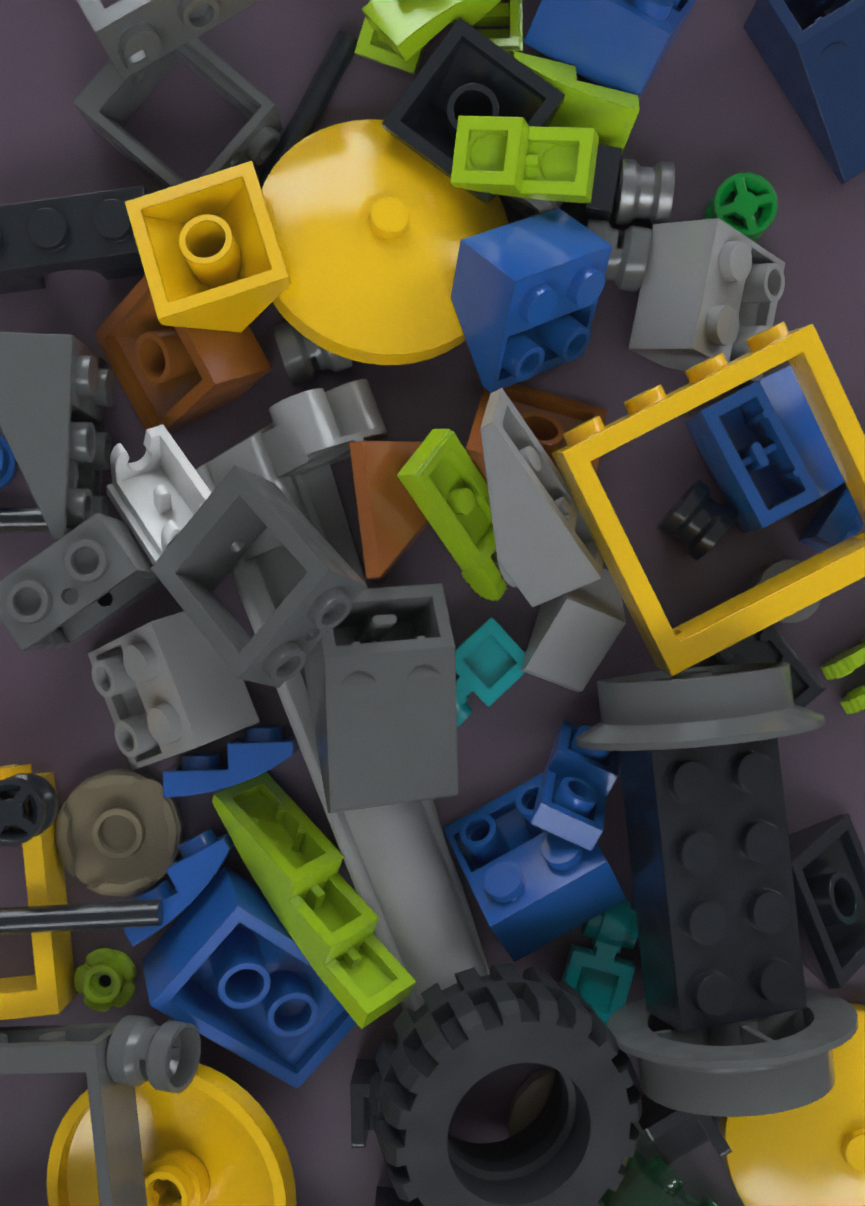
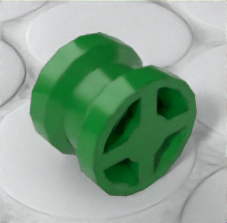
(748, 199)

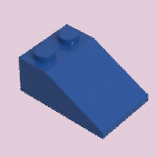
(245, 982)

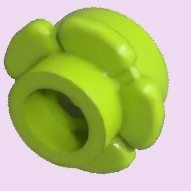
(115, 965)

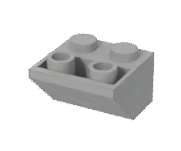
(704, 294)
(168, 690)

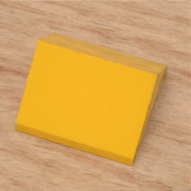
(209, 250)

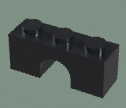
(68, 234)

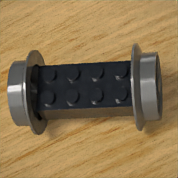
(715, 893)

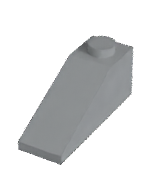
(534, 518)

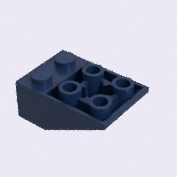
(820, 66)

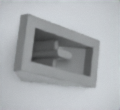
(575, 633)

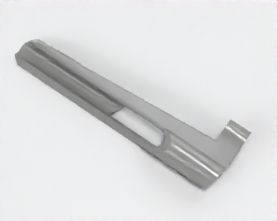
(390, 850)

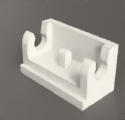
(155, 492)

